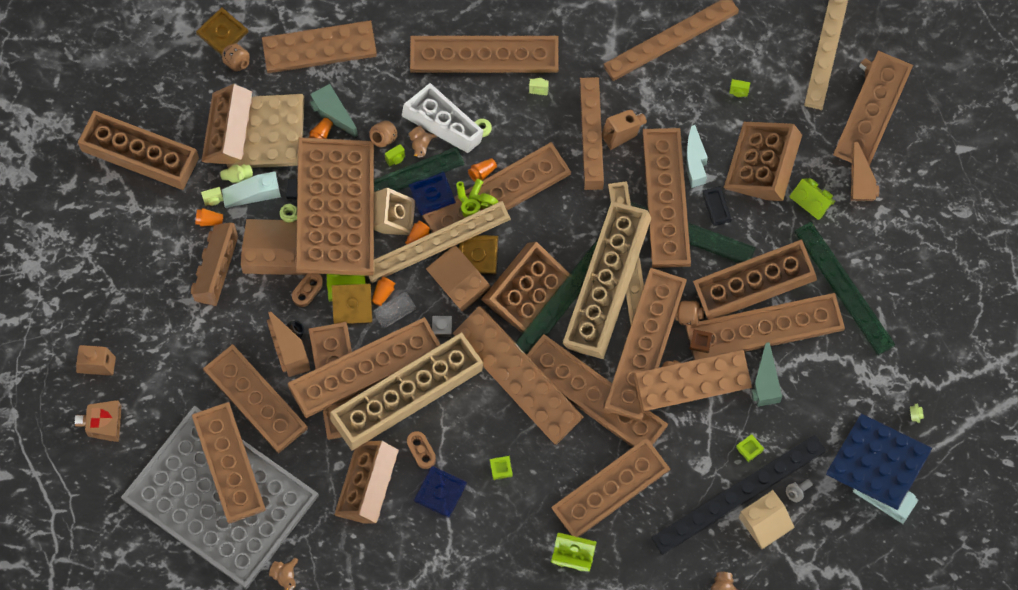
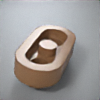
(307, 290)
(422, 450)

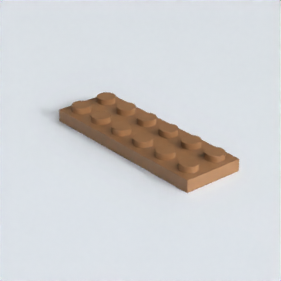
(319, 46)
(874, 106)
(327, 345)
(692, 380)
(255, 398)
(228, 462)
(610, 488)

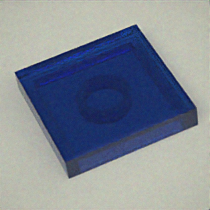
(432, 193)
(440, 491)

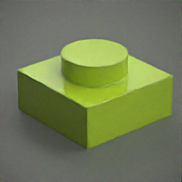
(739, 88)
(395, 155)
(750, 448)
(501, 467)

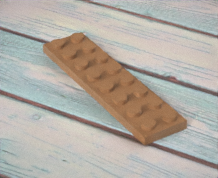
(484, 54)
(510, 185)
(666, 198)
(770, 324)
(645, 340)
(362, 367)
(519, 376)
(590, 392)

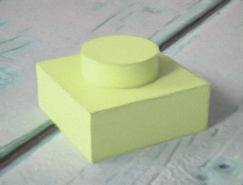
(538, 86)
(212, 196)

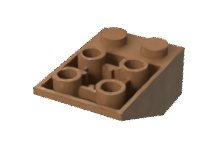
(288, 347)

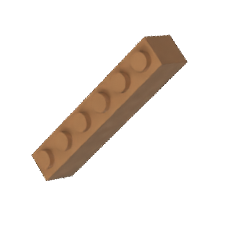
(591, 134)

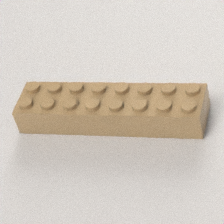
(607, 280)
(406, 391)

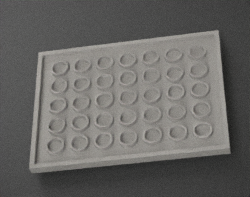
(183, 500)

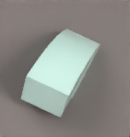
(695, 159)

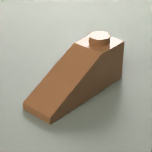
(862, 179)

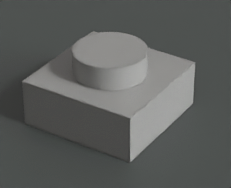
(442, 326)

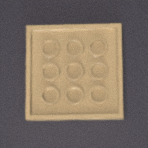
(273, 131)

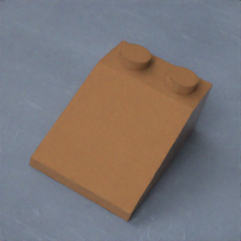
(458, 278)

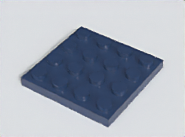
(879, 461)

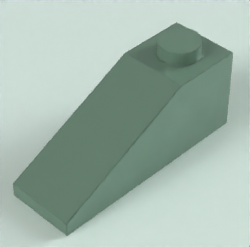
(330, 107)
(766, 387)

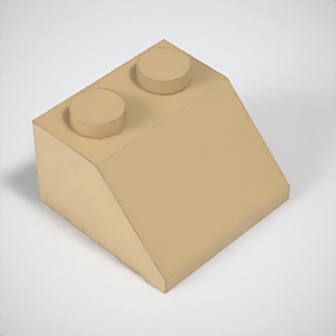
(393, 212)
(766, 519)

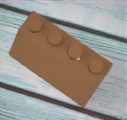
(227, 125)
(215, 264)
(366, 482)

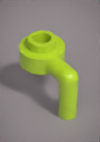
(484, 199)
(468, 206)

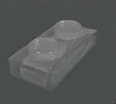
(394, 309)

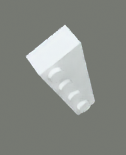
(442, 118)

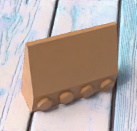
(763, 160)
(269, 247)
(525, 286)

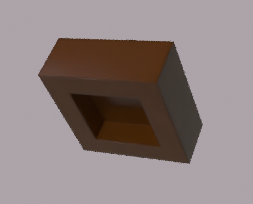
(701, 341)

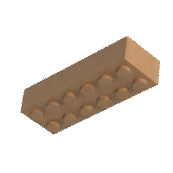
(138, 150)
(755, 280)

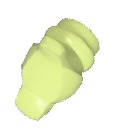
(237, 173)

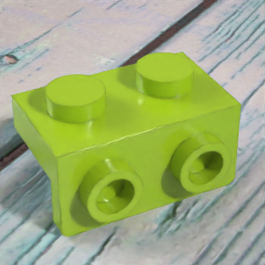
(812, 197)
(573, 552)

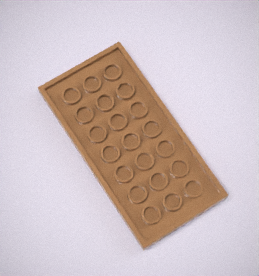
(335, 207)

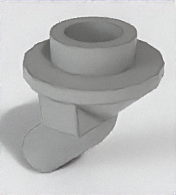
(795, 491)

